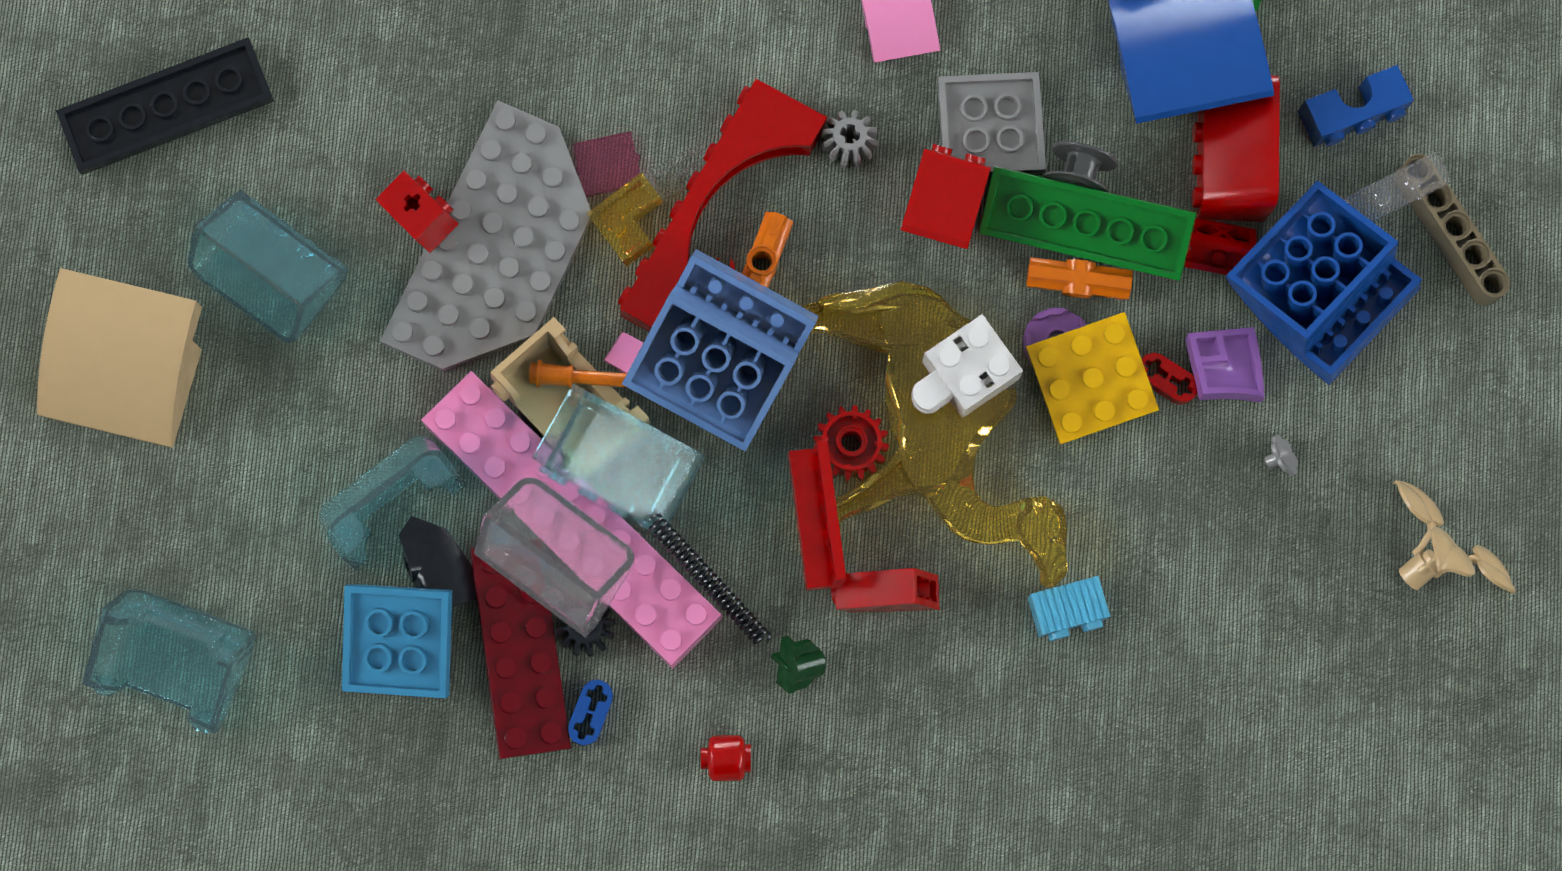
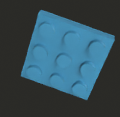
(397, 640)

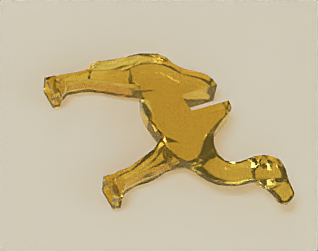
(937, 447)

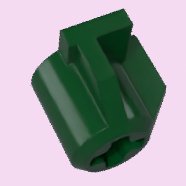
(798, 664)

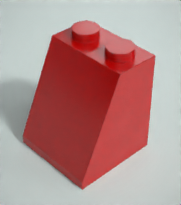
(946, 196)

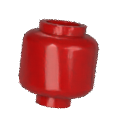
(726, 758)

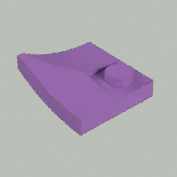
(1226, 364)

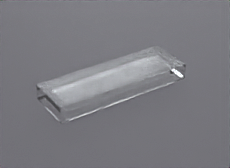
(1401, 188)

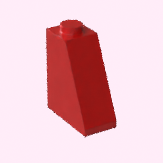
(888, 591)

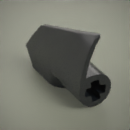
(436, 560)

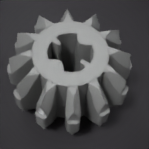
(836, 135)

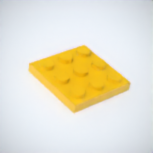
(1092, 378)

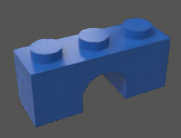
(1330, 119)

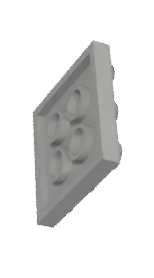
(994, 119)

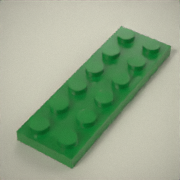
(1088, 223)

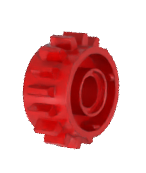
(865, 430)

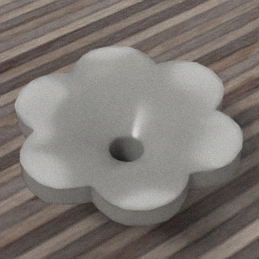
(1282, 456)

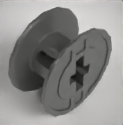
(1081, 164)

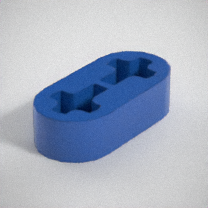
(582, 709)

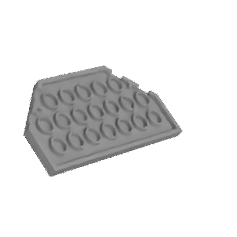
(509, 254)

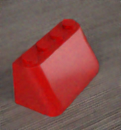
(1238, 159)

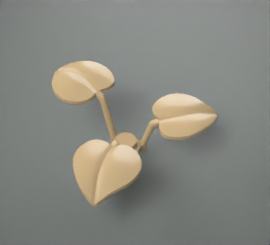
(1446, 554)

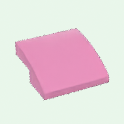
(900, 28)

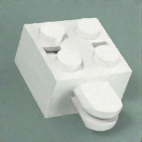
(964, 368)

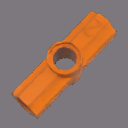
(768, 245)
(1079, 278)

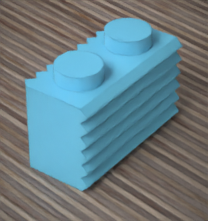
(1069, 608)

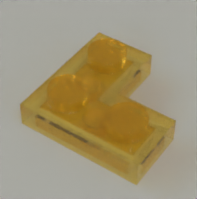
(618, 217)

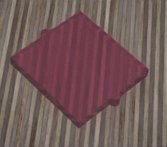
(606, 163)

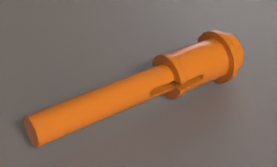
(566, 375)

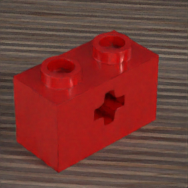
(417, 211)

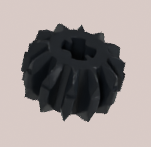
(590, 639)

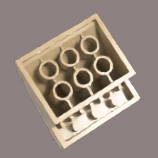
(117, 357)

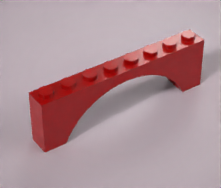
(761, 129)

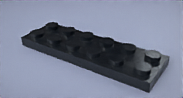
(164, 106)

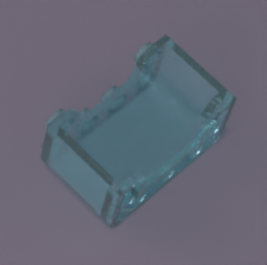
(617, 458)

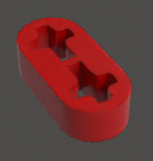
(1173, 372)

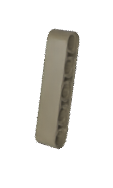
(1468, 240)

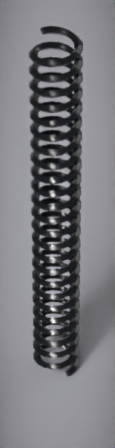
(726, 604)

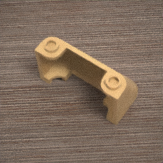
(542, 403)

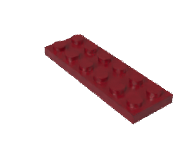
(520, 667)

